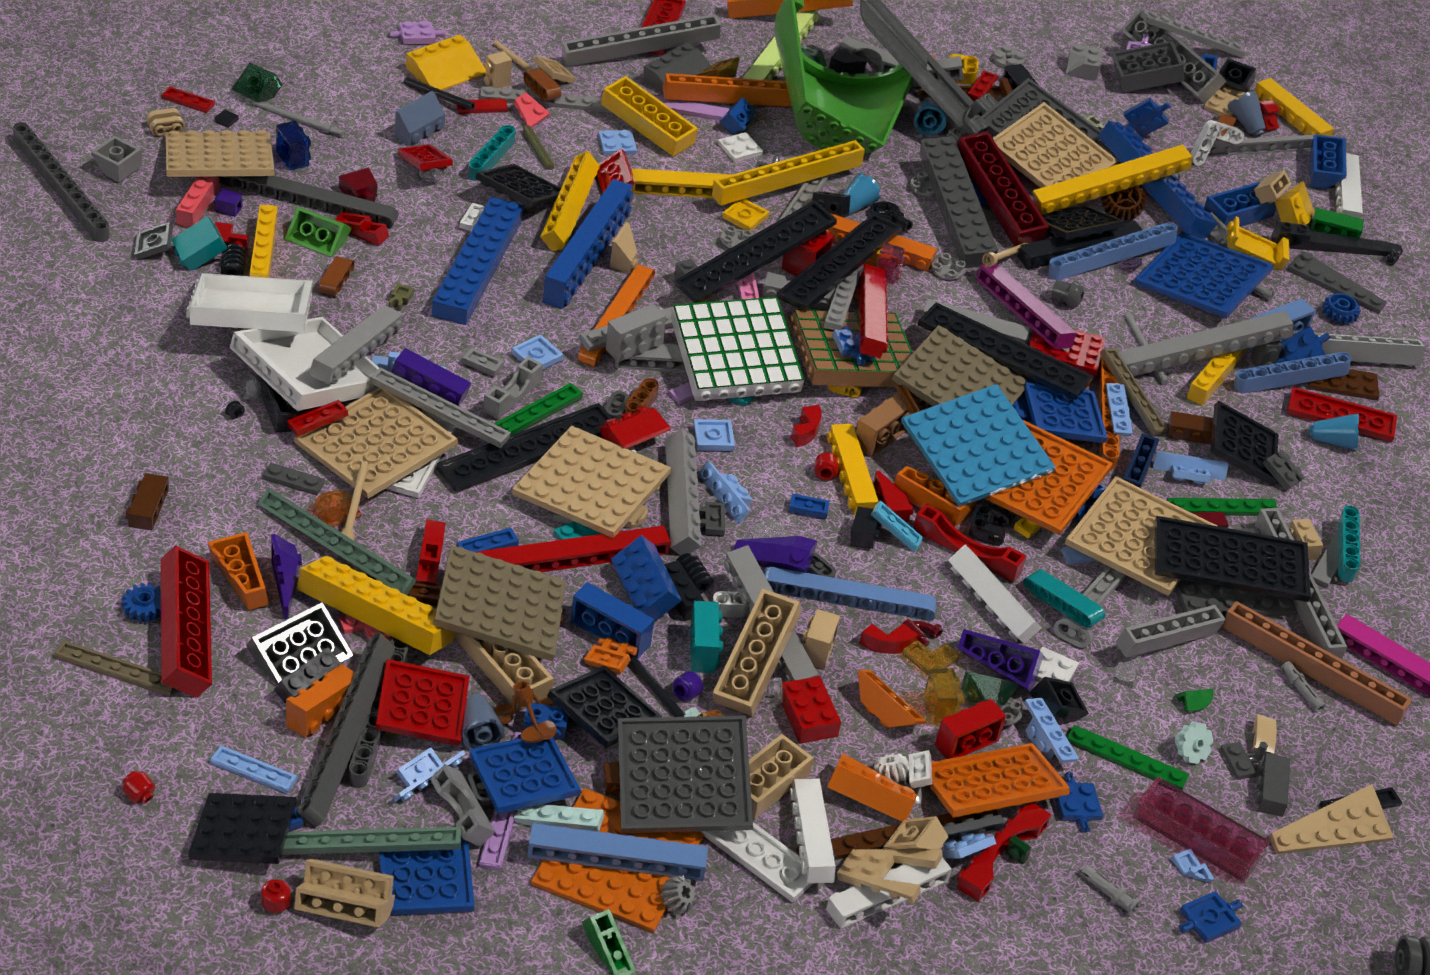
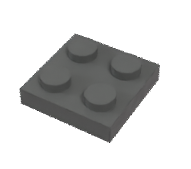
(153, 240)

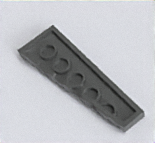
(1319, 273)

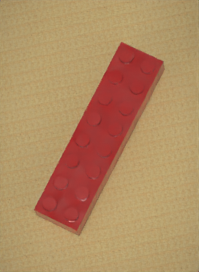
(185, 622)

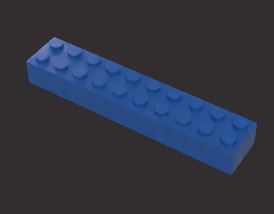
(1167, 190)
(587, 244)
(477, 261)

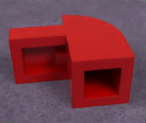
(1269, 111)
(228, 236)

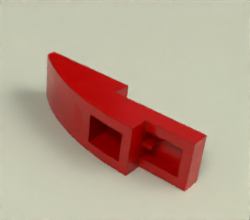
(430, 552)

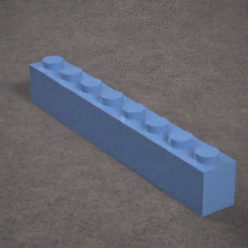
(617, 851)

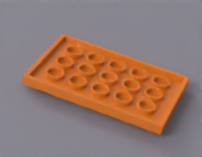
(995, 780)

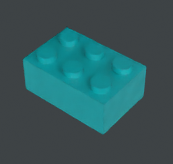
(705, 637)

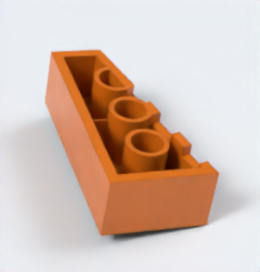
(923, 490)
(240, 568)
(319, 702)
(872, 788)

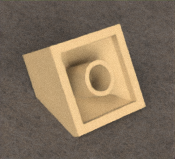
(624, 251)
(918, 834)

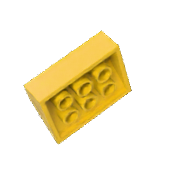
(445, 63)

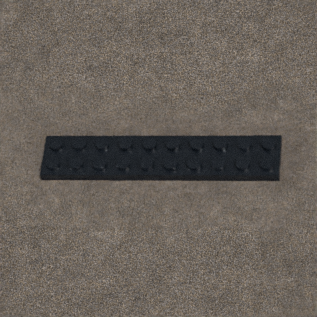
(755, 252)
(838, 262)
(1009, 351)
(519, 450)

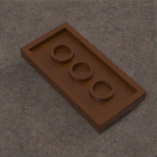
(1354, 384)

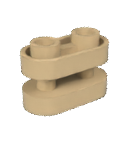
(165, 121)

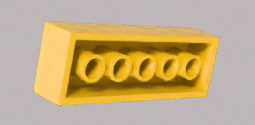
(649, 116)

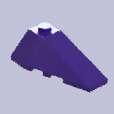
(782, 552)
(286, 568)

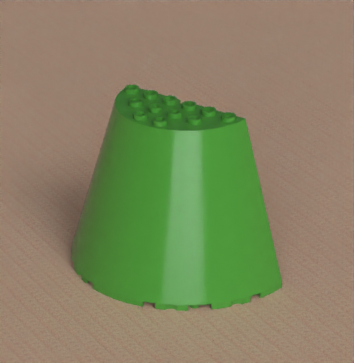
(832, 105)

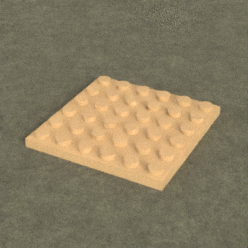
(1050, 148)
(219, 153)
(382, 432)
(591, 481)
(1122, 532)

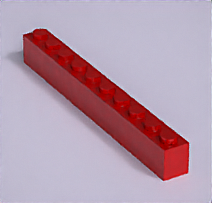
(873, 312)
(578, 551)

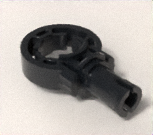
(893, 214)

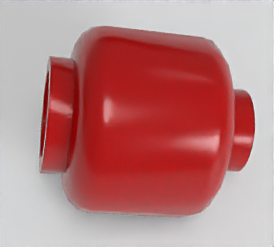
(826, 466)
(138, 787)
(275, 896)

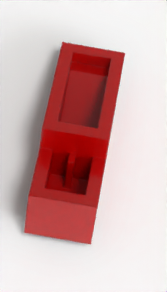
(364, 228)

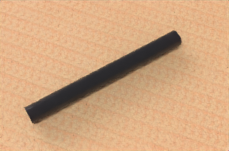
(439, 93)
(655, 687)

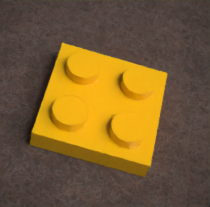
(745, 214)

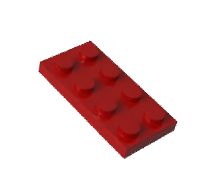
(425, 157)

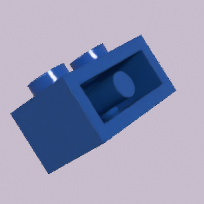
(738, 116)
(548, 713)

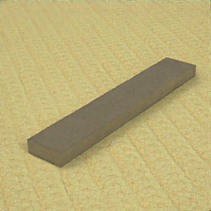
(1134, 391)
(112, 667)

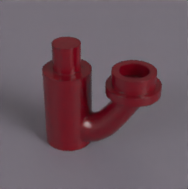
(916, 626)

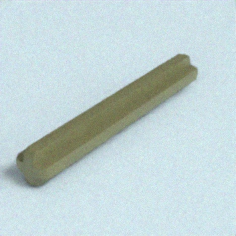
(538, 147)

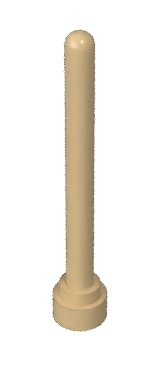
(514, 57)
(990, 259)
(348, 530)

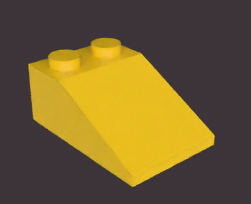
(1295, 205)

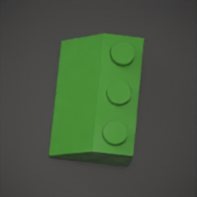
(317, 232)

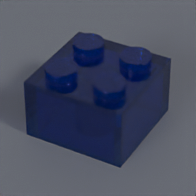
(292, 145)

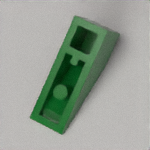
(608, 943)

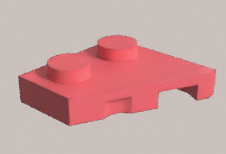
(530, 110)

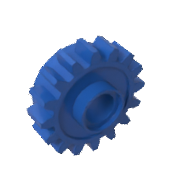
(1341, 308)
(142, 603)

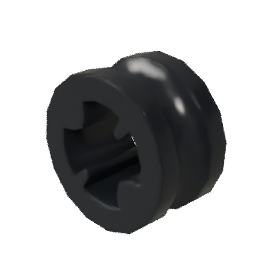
(1393, 256)
(234, 409)

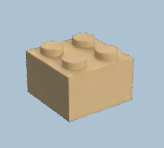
(820, 637)

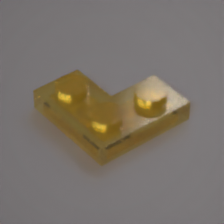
(925, 659)

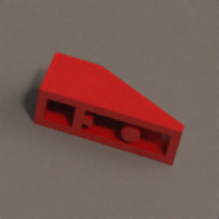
(892, 496)

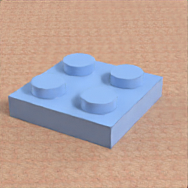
(614, 140)
(539, 350)
(713, 435)
(969, 844)

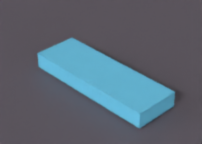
(896, 526)

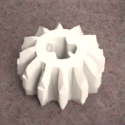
(893, 767)

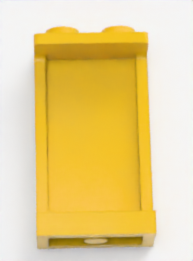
(1257, 246)

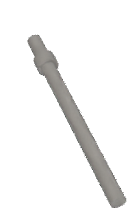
(326, 128)
(1160, 373)

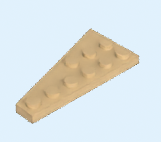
(1346, 822)

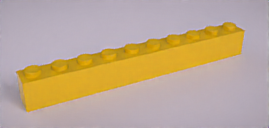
(787, 172)
(1112, 179)

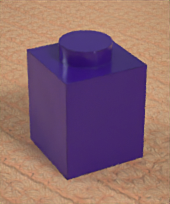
(228, 203)

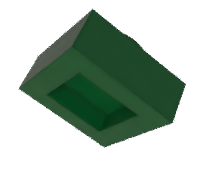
(1018, 849)

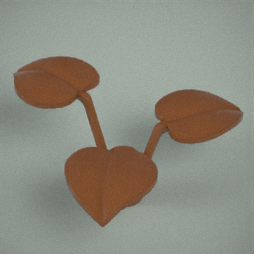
(524, 697)

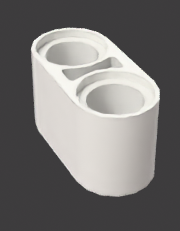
(731, 604)

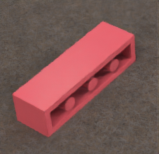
(196, 200)

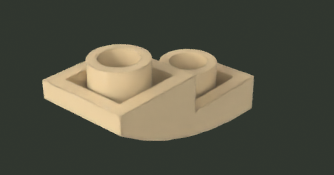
(1264, 731)

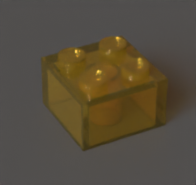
(943, 694)

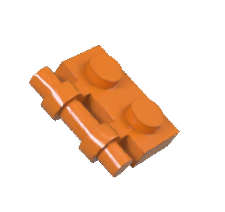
(605, 655)

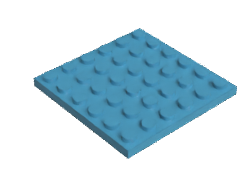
(978, 445)

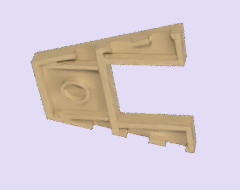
(872, 866)

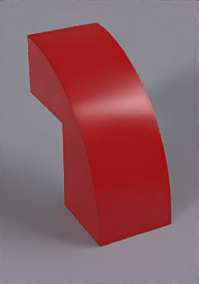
(808, 430)
(893, 643)

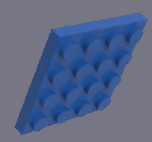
(1065, 416)
(523, 773)
(430, 880)

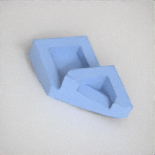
(1190, 866)

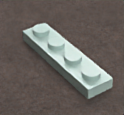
(561, 816)

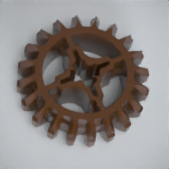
(1125, 205)

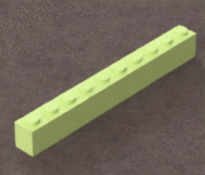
(769, 61)

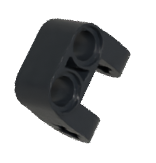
(980, 522)

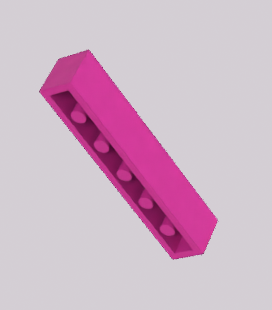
(1385, 653)

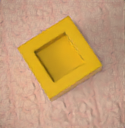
(1026, 527)

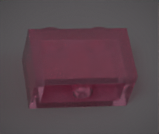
(891, 260)

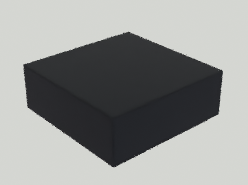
(226, 118)

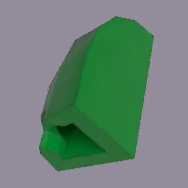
(1195, 699)

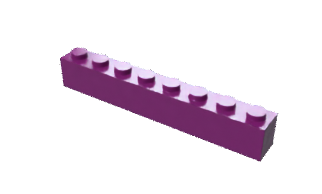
(1026, 306)

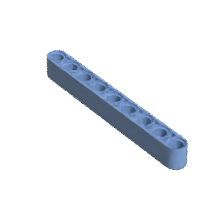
(1112, 251)
(851, 593)

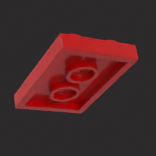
(615, 168)

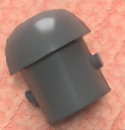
(1067, 293)

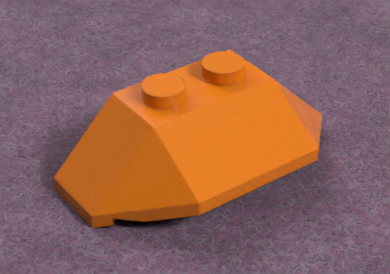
(885, 703)

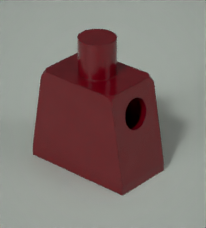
(359, 184)

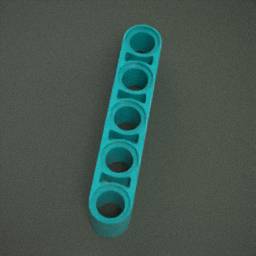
(492, 151)
(1348, 543)
(1064, 598)

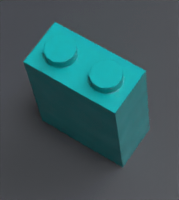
(198, 244)

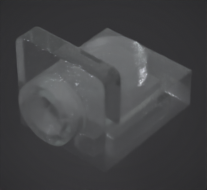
(774, 691)

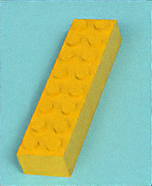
(374, 604)

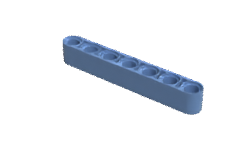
(1292, 372)

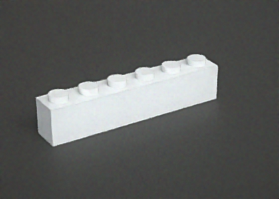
(1349, 190)
(993, 592)
(813, 831)
(861, 902)

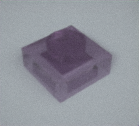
(1130, 264)

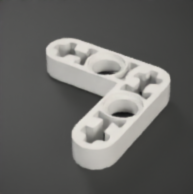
(1213, 134)

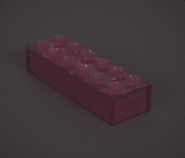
(1201, 829)

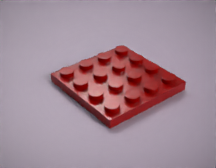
(1083, 354)
(422, 702)

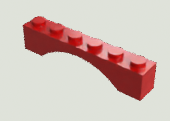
(936, 527)
(1027, 825)

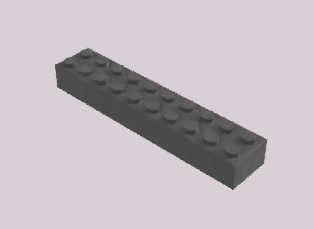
(957, 200)

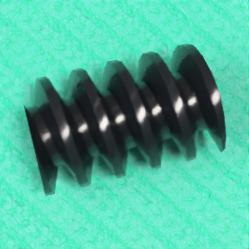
(233, 260)
(696, 572)

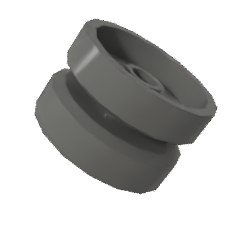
(1412, 955)

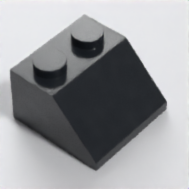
(1238, 74)
(1061, 699)

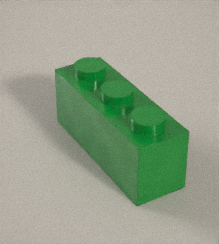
(1336, 223)

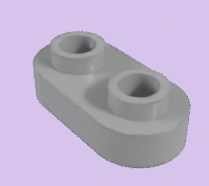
(1074, 632)

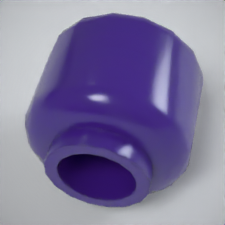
(687, 686)

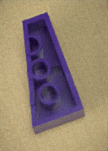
(431, 377)
(1005, 658)

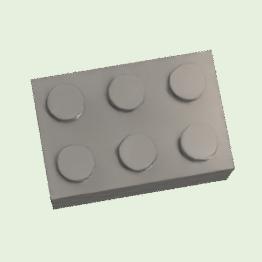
(635, 332)

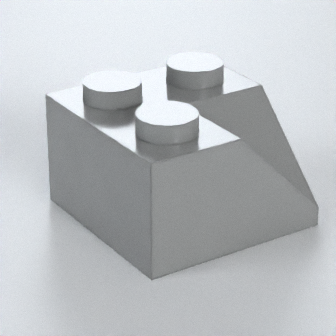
(1083, 61)
(117, 158)

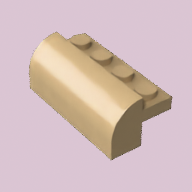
(345, 893)

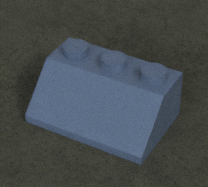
(419, 119)

